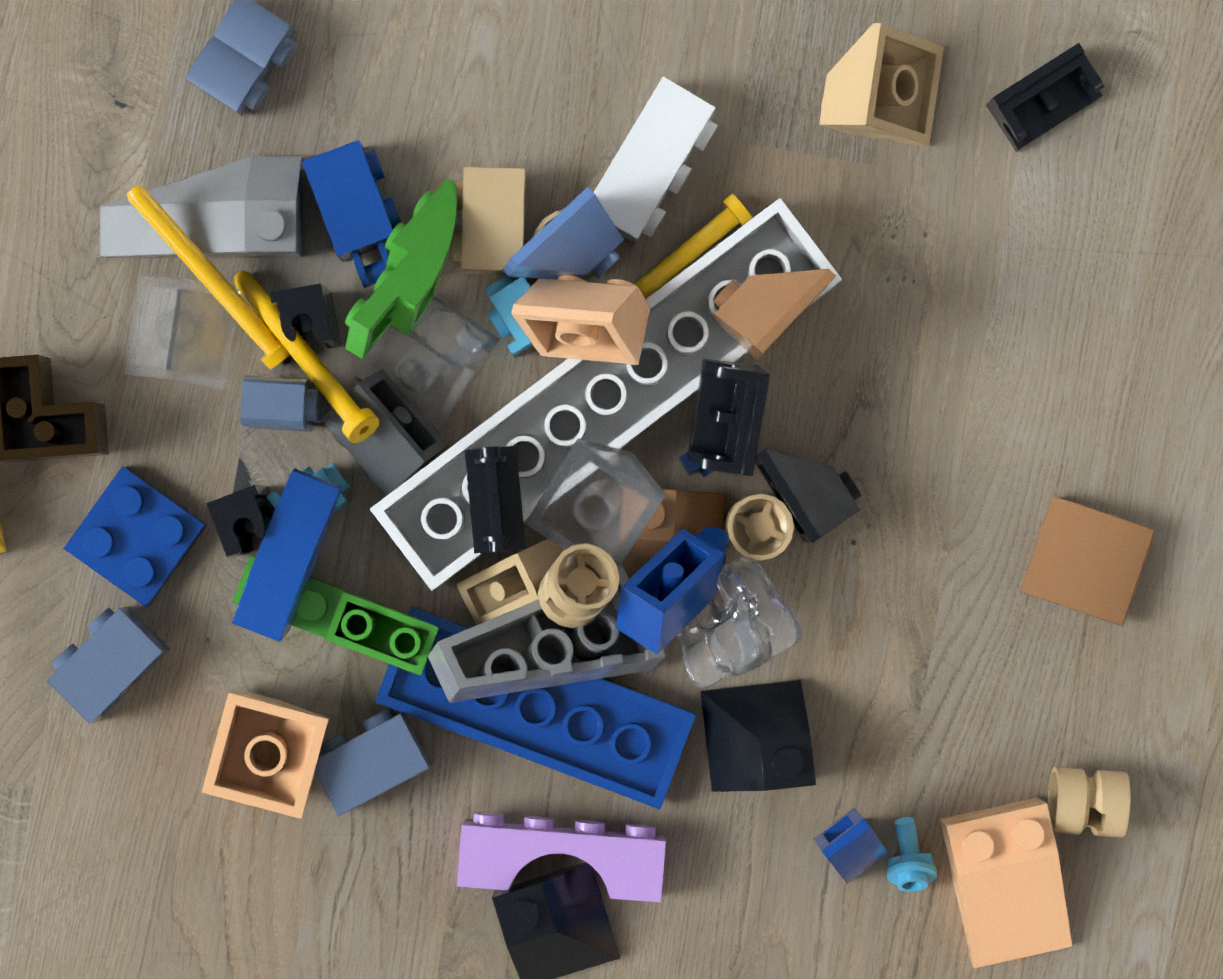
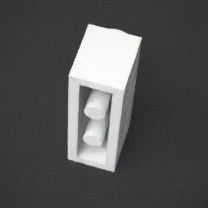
(654, 159)

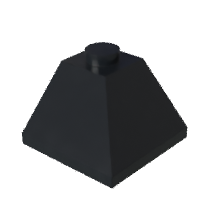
(810, 491)
(758, 737)
(556, 923)

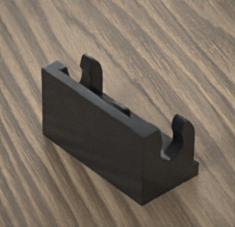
(1046, 97)
(308, 310)
(728, 416)
(238, 516)

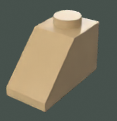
(508, 582)

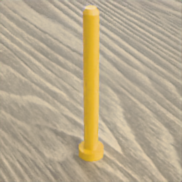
(696, 245)
(208, 275)
(358, 422)

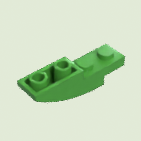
(411, 272)
(360, 624)

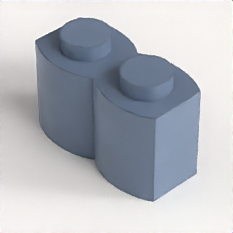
(243, 55)
(280, 403)

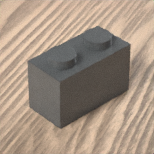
(400, 443)

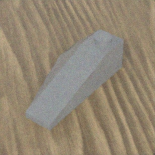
(227, 212)

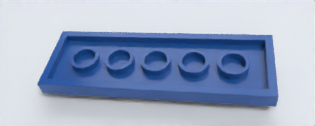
(576, 728)

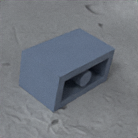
(107, 663)
(371, 761)

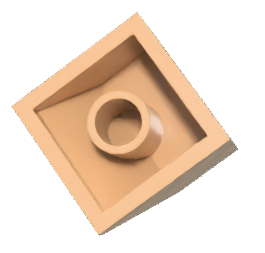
(584, 319)
(265, 753)

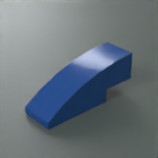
(287, 555)
(850, 845)

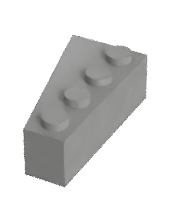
(532, 652)

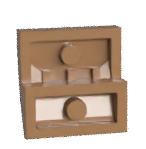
(1088, 561)

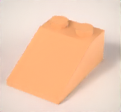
(1007, 881)

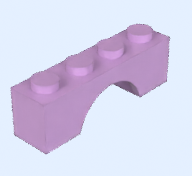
(626, 861)

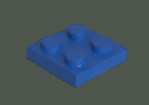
(135, 536)

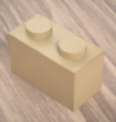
(491, 219)

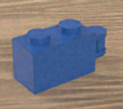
(353, 205)
(672, 587)

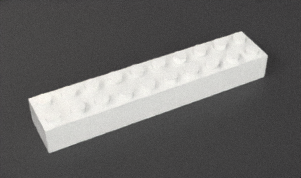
(596, 398)

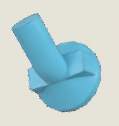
(912, 869)

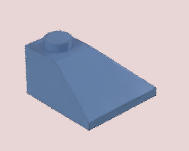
(570, 244)

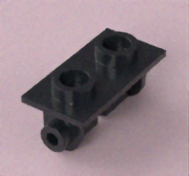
(495, 499)

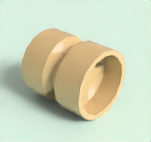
(759, 527)
(584, 575)
(1089, 802)

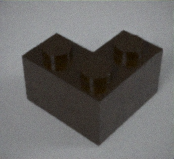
(36, 427)

